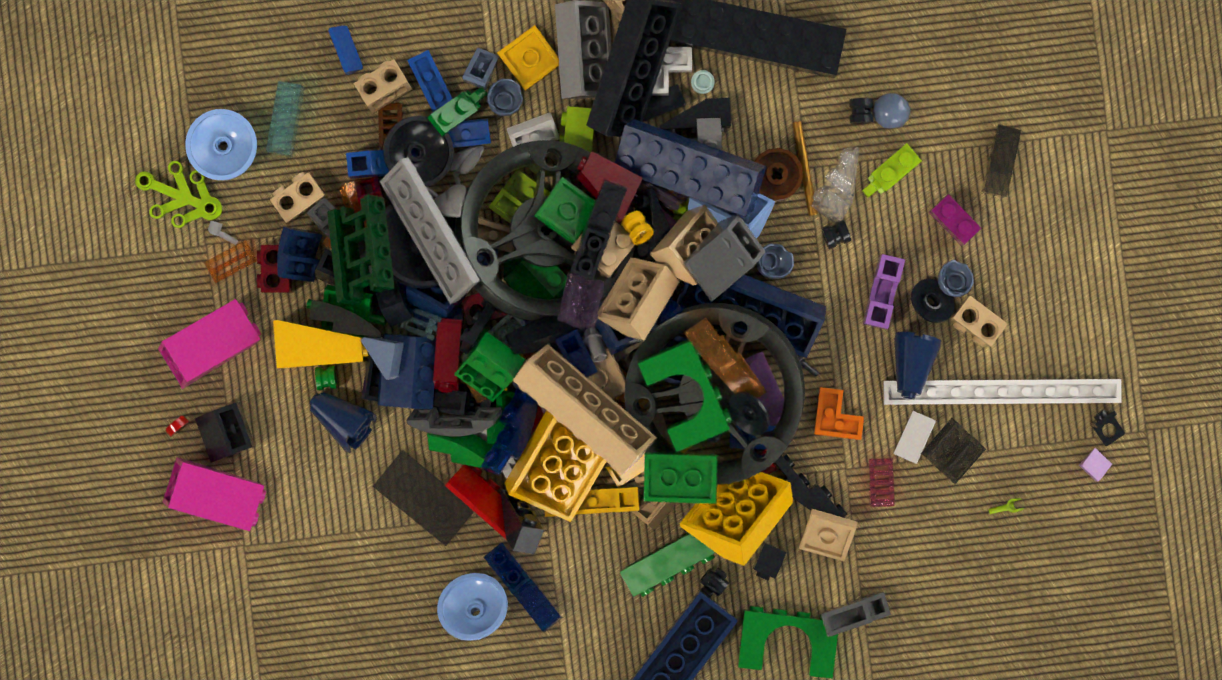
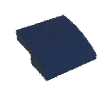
(297, 254)

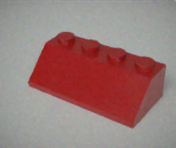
(479, 495)

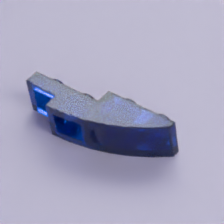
(511, 441)
(523, 587)

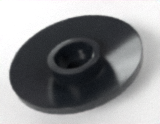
(940, 306)
(748, 413)

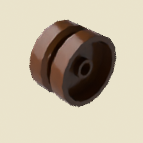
(790, 174)

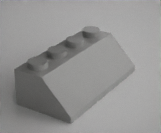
(582, 46)

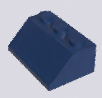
(415, 380)

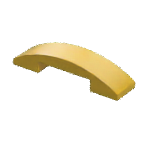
(608, 500)

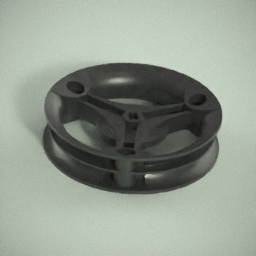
(524, 228)
(692, 396)

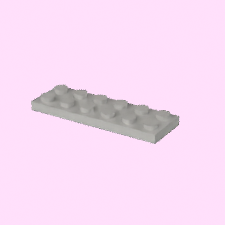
(429, 230)

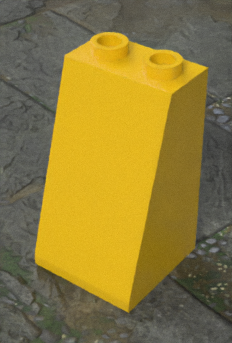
(311, 346)

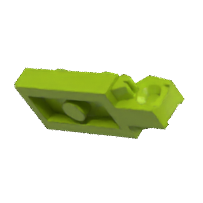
(892, 170)

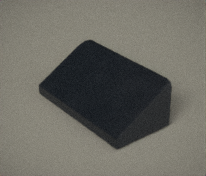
(665, 104)

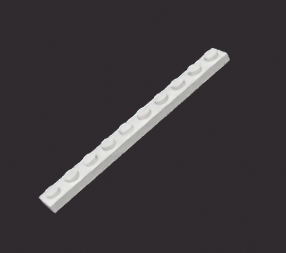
(1009, 392)

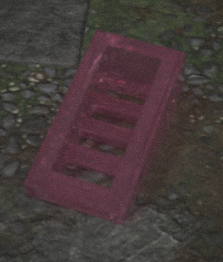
(890, 482)

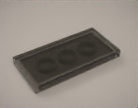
(423, 497)

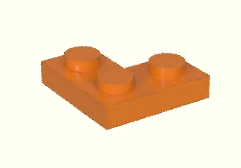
(830, 420)

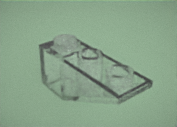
(838, 191)

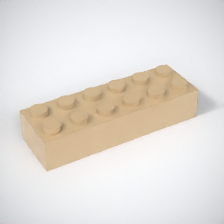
(584, 409)

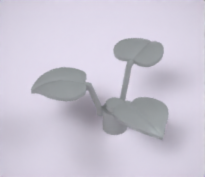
(452, 200)

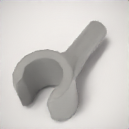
(215, 229)

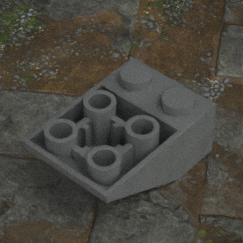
(724, 256)

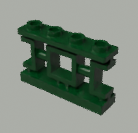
(346, 251)

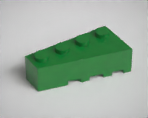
(665, 563)

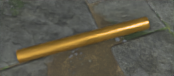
(803, 158)

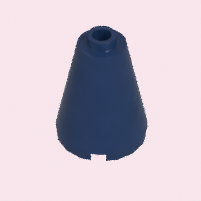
(914, 361)
(342, 419)

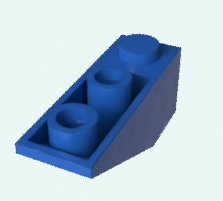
(368, 163)

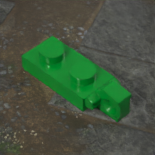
(456, 111)

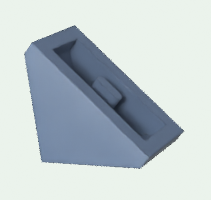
(480, 68)
(385, 354)

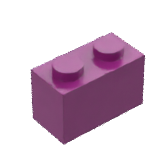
(954, 220)

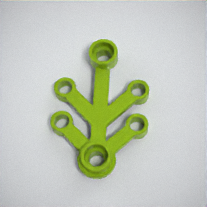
(182, 196)

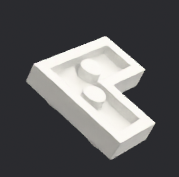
(675, 60)

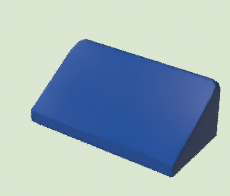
(345, 49)

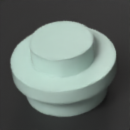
(702, 82)

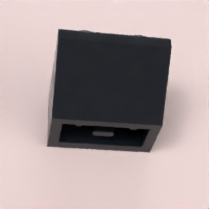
(225, 432)

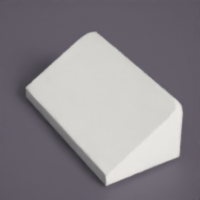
(534, 130)
(914, 437)

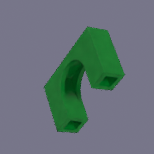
(710, 418)
(760, 624)

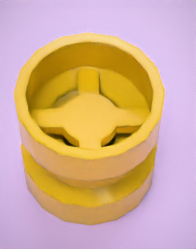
(636, 226)

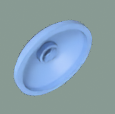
(205, 139)
(464, 597)

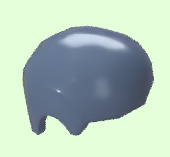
(504, 97)
(891, 111)
(775, 262)
(955, 279)

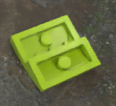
(514, 194)

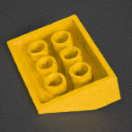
(554, 470)
(741, 517)

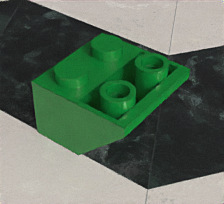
(489, 367)

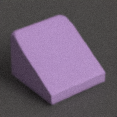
(1095, 464)

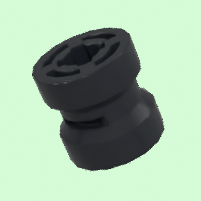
(861, 110)
(831, 237)

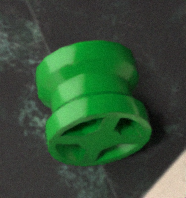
(326, 378)

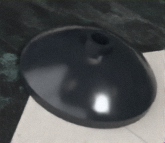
(434, 150)

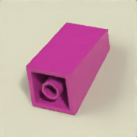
(209, 343)
(213, 494)

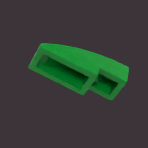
(463, 449)

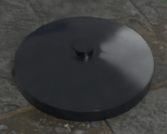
(407, 261)

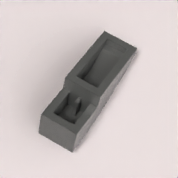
(855, 613)

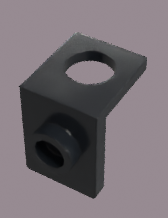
(1105, 417)

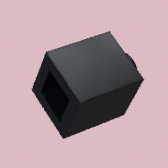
(769, 561)

